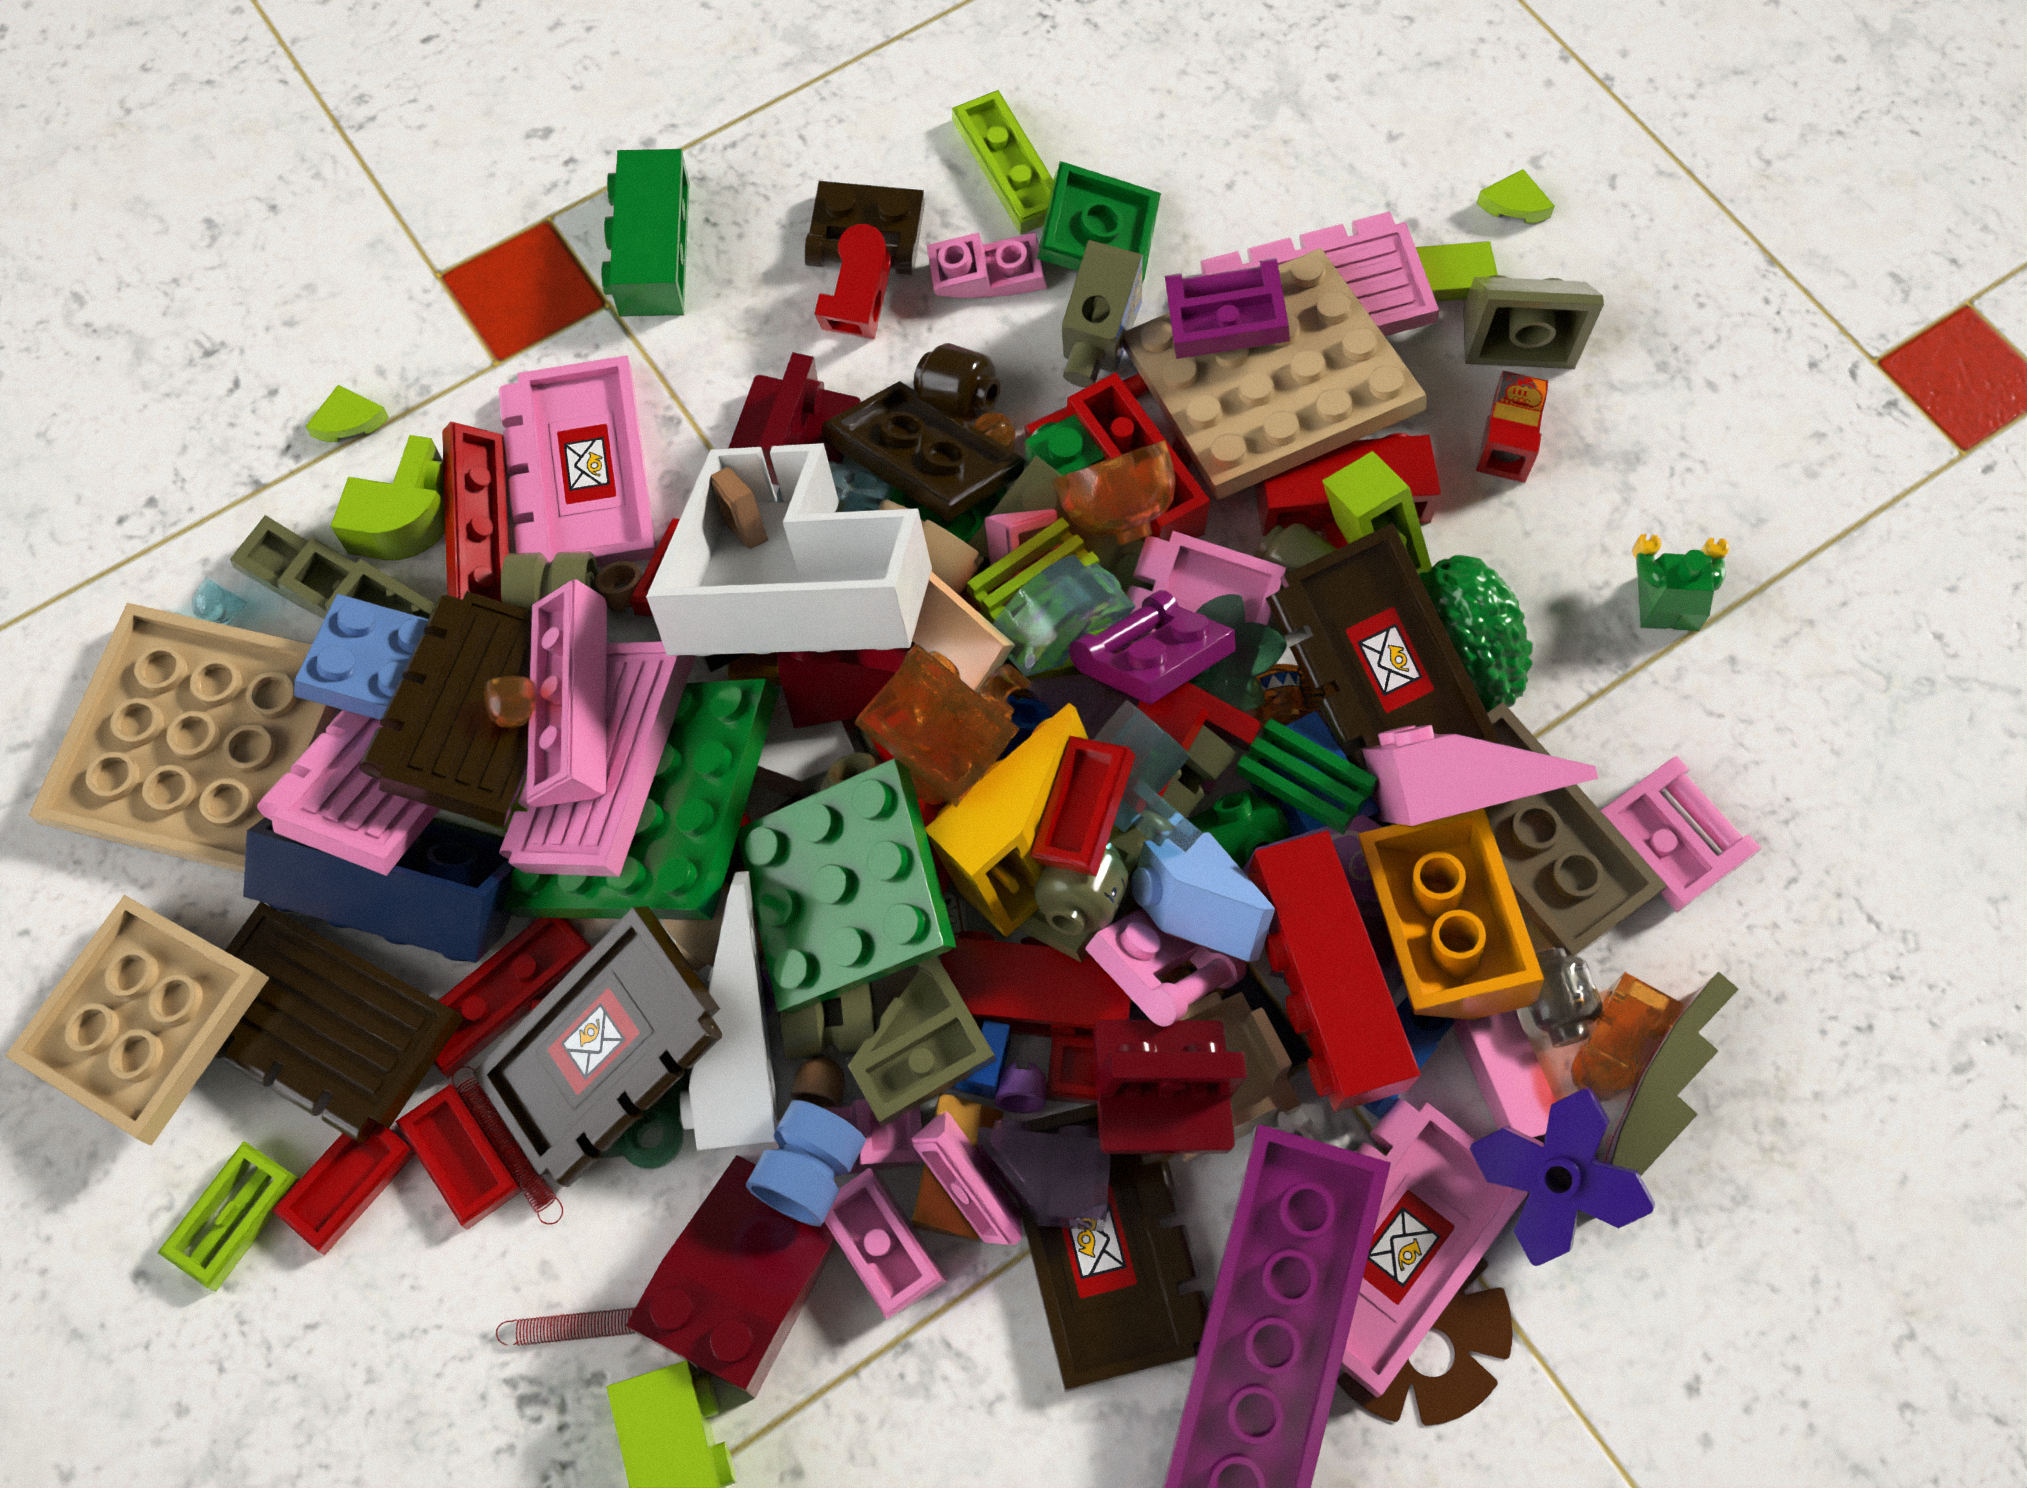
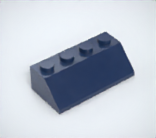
(436, 897)

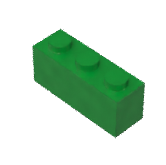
(647, 232)

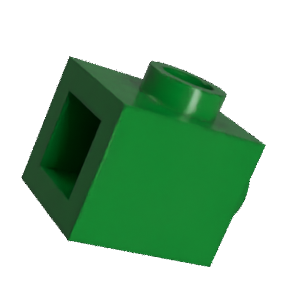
(1063, 446)

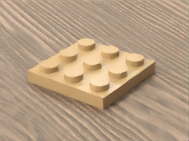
(137, 1019)

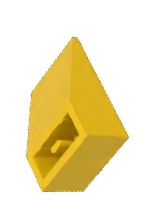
(994, 827)

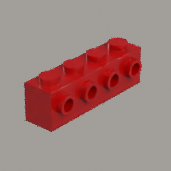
(1332, 975)

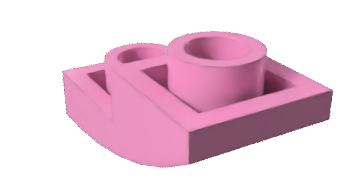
(974, 270)

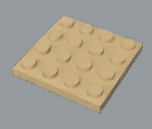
(1280, 402)
(181, 737)

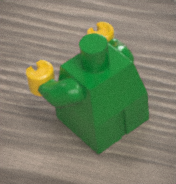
(1678, 587)

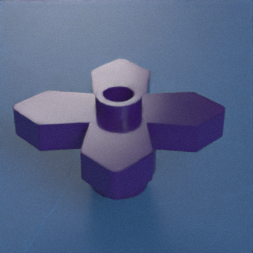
(1552, 1210)

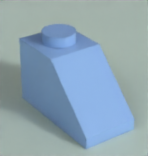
(1202, 897)

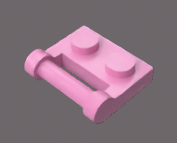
(1668, 840)
(1140, 953)

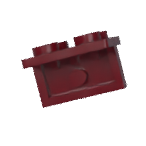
(789, 411)
(1165, 1087)

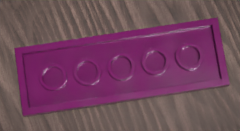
(1278, 1316)

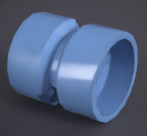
(802, 1170)

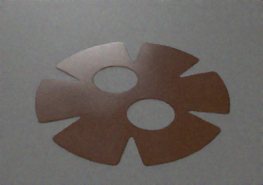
(1473, 1323)

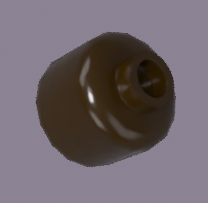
(957, 381)

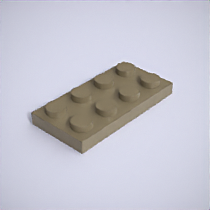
(1566, 857)

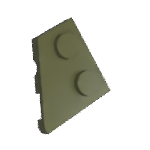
(920, 1047)

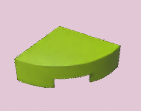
(1517, 198)
(345, 415)

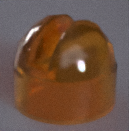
(1002, 431)
(510, 700)

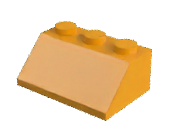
(1452, 917)

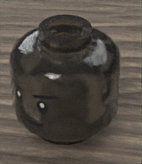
(1565, 1002)

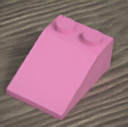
(1450, 774)

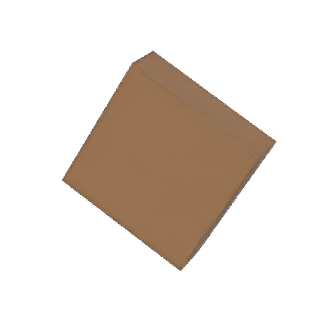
(738, 508)

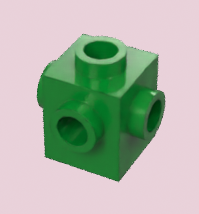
(1242, 824)

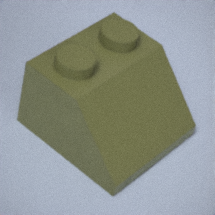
(1528, 321)

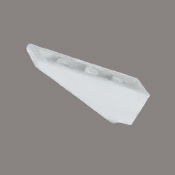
(734, 1083)

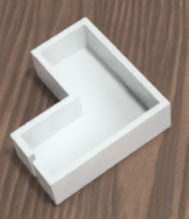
(814, 584)

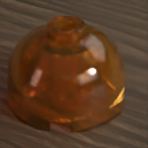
(1120, 493)

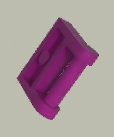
(1227, 310)
(1160, 662)

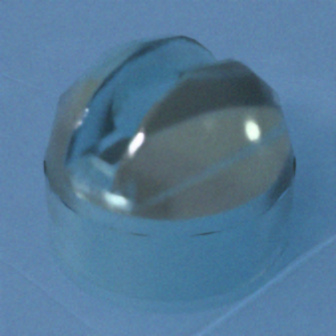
(216, 603)

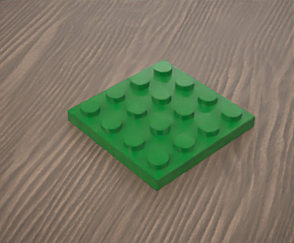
(686, 821)

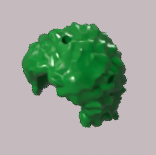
(1483, 626)

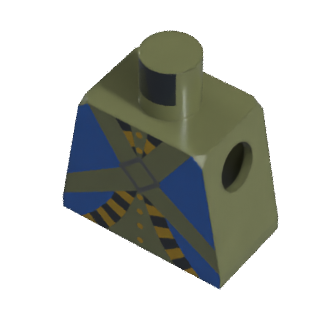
(1100, 311)

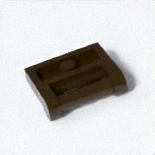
(889, 209)

